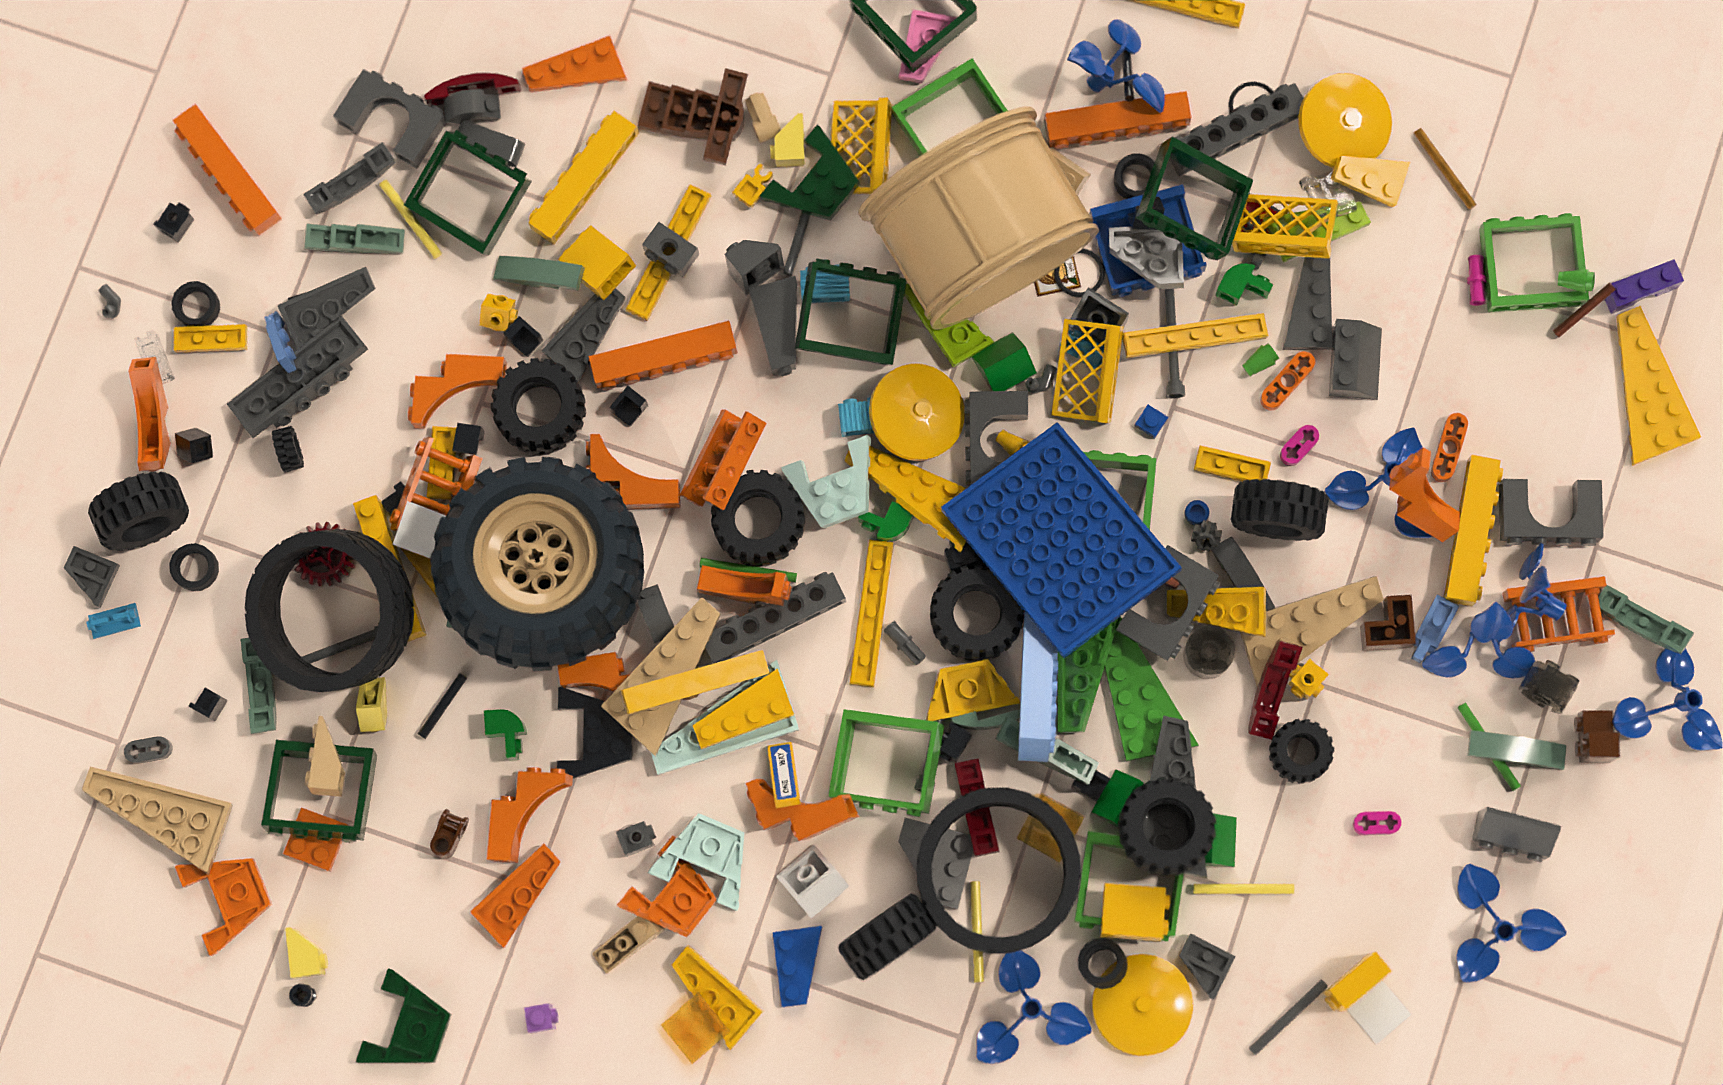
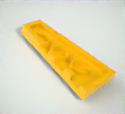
(1228, 608)
(748, 711)
(722, 996)

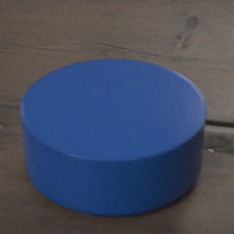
(1196, 512)

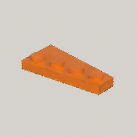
(586, 64)
(511, 900)

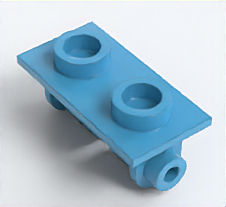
(1085, 346)
(113, 621)

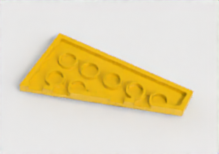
(1652, 398)
(915, 491)

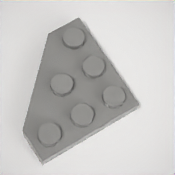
(1149, 255)
(949, 861)

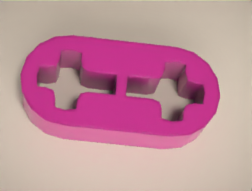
(1295, 441)
(1377, 829)

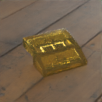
(1039, 838)
(695, 1028)

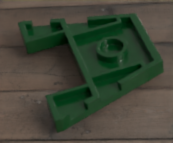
(823, 188)
(417, 1031)

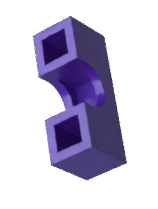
(1650, 282)

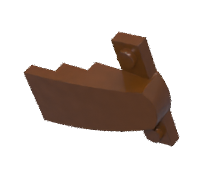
(698, 113)

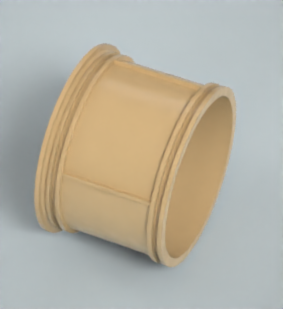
(979, 217)

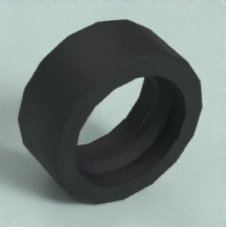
(1132, 159)
(188, 288)
(207, 580)
(1093, 947)

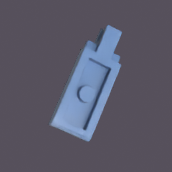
(279, 340)
(1434, 627)

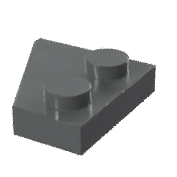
(91, 573)
(1206, 963)

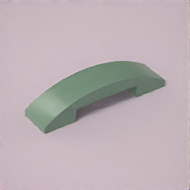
(1644, 622)
(260, 691)
(971, 722)

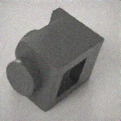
(631, 847)

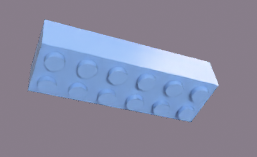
(1038, 695)

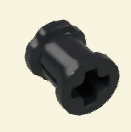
(297, 989)

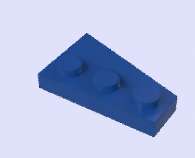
(795, 963)

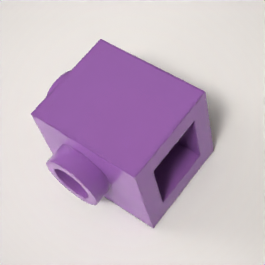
(541, 1018)

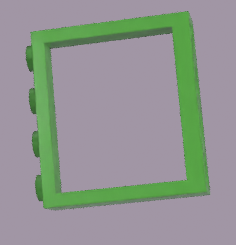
(936, 89)
(1530, 301)
(1137, 463)
(843, 751)
(1109, 840)

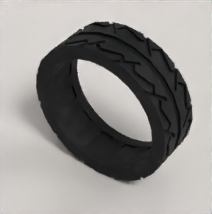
(264, 610)
(1049, 819)

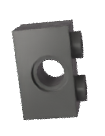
(662, 238)

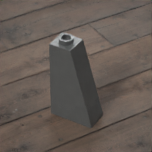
(777, 319)

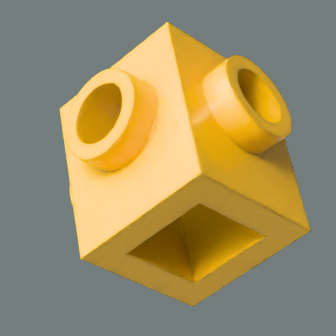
(498, 312)
(1311, 672)

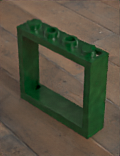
(912, 59)
(1214, 171)
(415, 198)
(867, 274)
(322, 831)

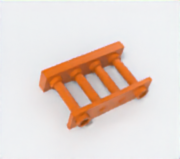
(723, 459)
(468, 468)
(1567, 591)

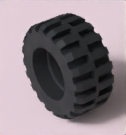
(520, 381)
(1279, 509)
(138, 511)
(769, 548)
(965, 644)
(1167, 792)
(887, 937)

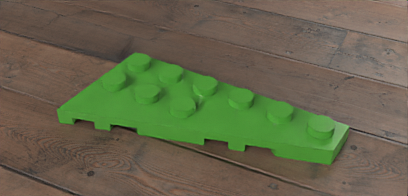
(1080, 678)
(1137, 698)

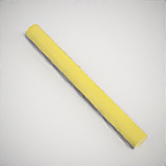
(410, 218)
(1243, 888)
(977, 927)

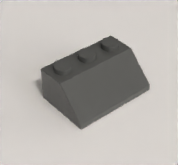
(753, 262)
(1355, 359)
(1515, 833)

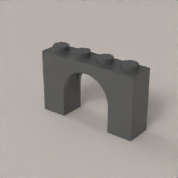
(372, 92)
(985, 409)
(1519, 525)
(1165, 638)

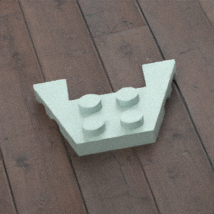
(839, 494)
(711, 847)

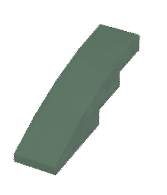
(354, 239)
(539, 272)
(1516, 750)
(1063, 760)

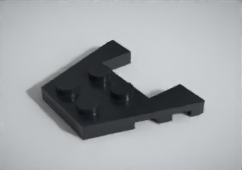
(604, 739)

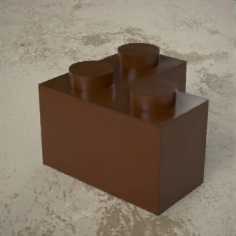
(1395, 631)
(1596, 737)

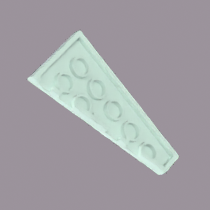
(684, 749)

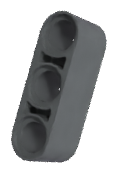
(494, 141)

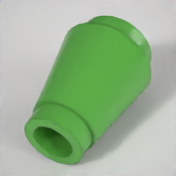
(1577, 280)
(1260, 360)

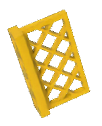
(880, 141)
(1286, 244)
(1108, 376)

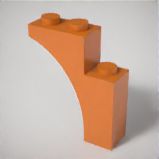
(459, 374)
(151, 413)
(635, 489)
(1418, 501)
(744, 586)
(596, 671)
(510, 816)
(806, 818)

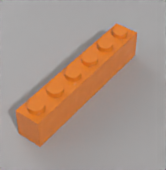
(1116, 120)
(227, 169)
(663, 355)

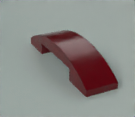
(502, 83)
(1271, 689)
(979, 821)

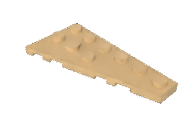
(1311, 621)
(675, 654)
(176, 818)

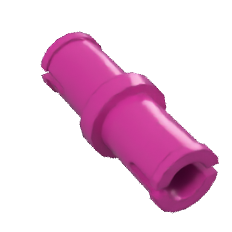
(1476, 280)

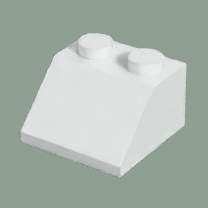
(812, 881)

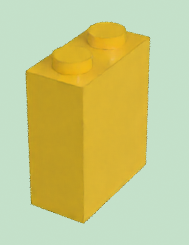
(603, 261)
(1134, 912)
(1356, 982)

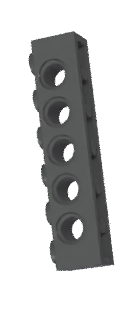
(1286, 95)
(787, 620)

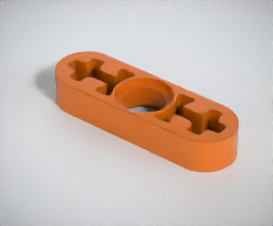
(1270, 389)
(1448, 428)

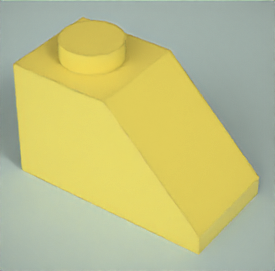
(790, 144)
(372, 706)
(304, 956)

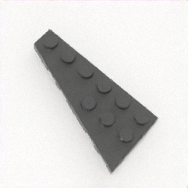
(1166, 824)

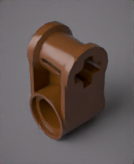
(448, 832)

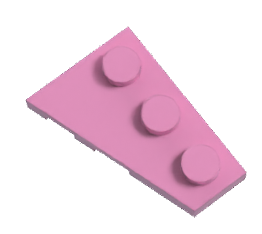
(922, 29)

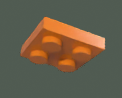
(311, 849)

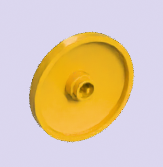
(1344, 119)
(916, 412)
(1146, 1009)

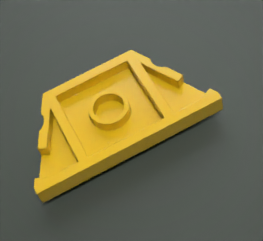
(968, 689)

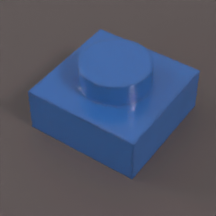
(1151, 421)

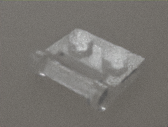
(1330, 190)

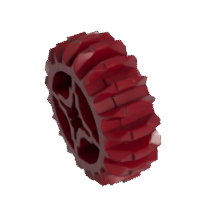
(316, 559)

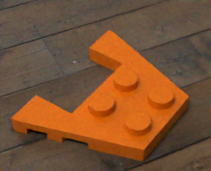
(238, 894)
(678, 904)

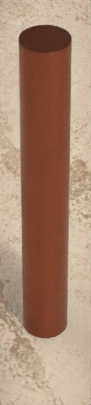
(1584, 310)

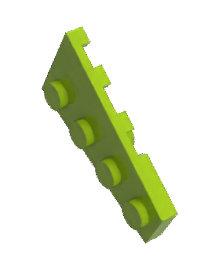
(1343, 225)
(957, 341)

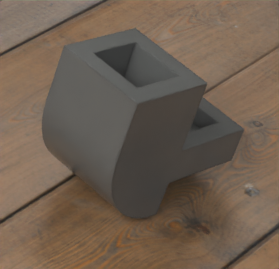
(471, 105)
(655, 612)

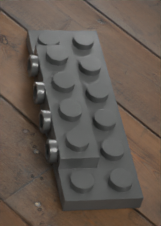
(282, 394)

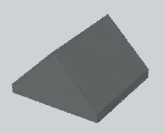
(1098, 309)

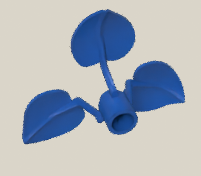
(1089, 58)
(1350, 489)
(1537, 583)
(1489, 625)
(1698, 732)
(1477, 959)
(1066, 1021)

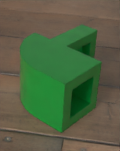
(1241, 278)
(891, 527)
(508, 725)

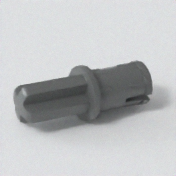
(904, 643)

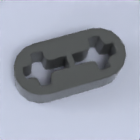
(149, 755)

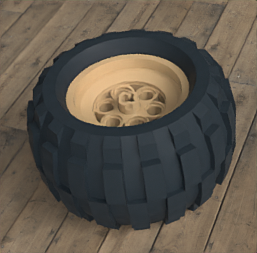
(521, 620)

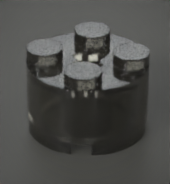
(1220, 644)
(1549, 686)

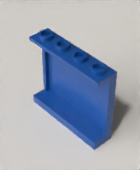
(1113, 215)

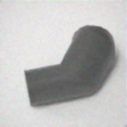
(113, 302)
(1041, 383)

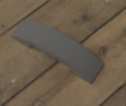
(351, 181)
(1238, 567)

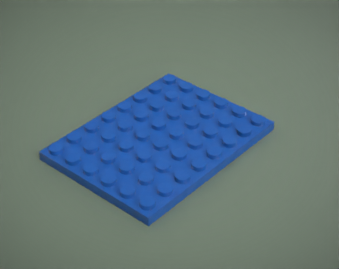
(1061, 539)

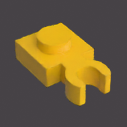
(750, 188)

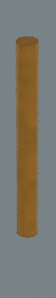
(1445, 168)

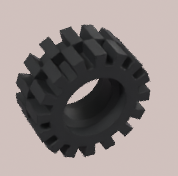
(287, 449)

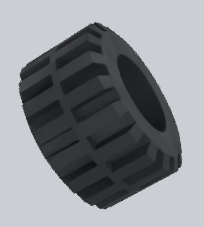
(1311, 732)

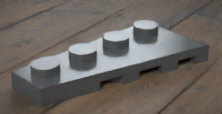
(318, 308)
(1312, 312)
(584, 333)

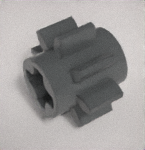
(1206, 535)

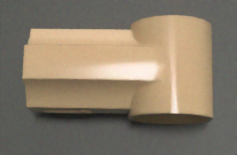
(764, 122)

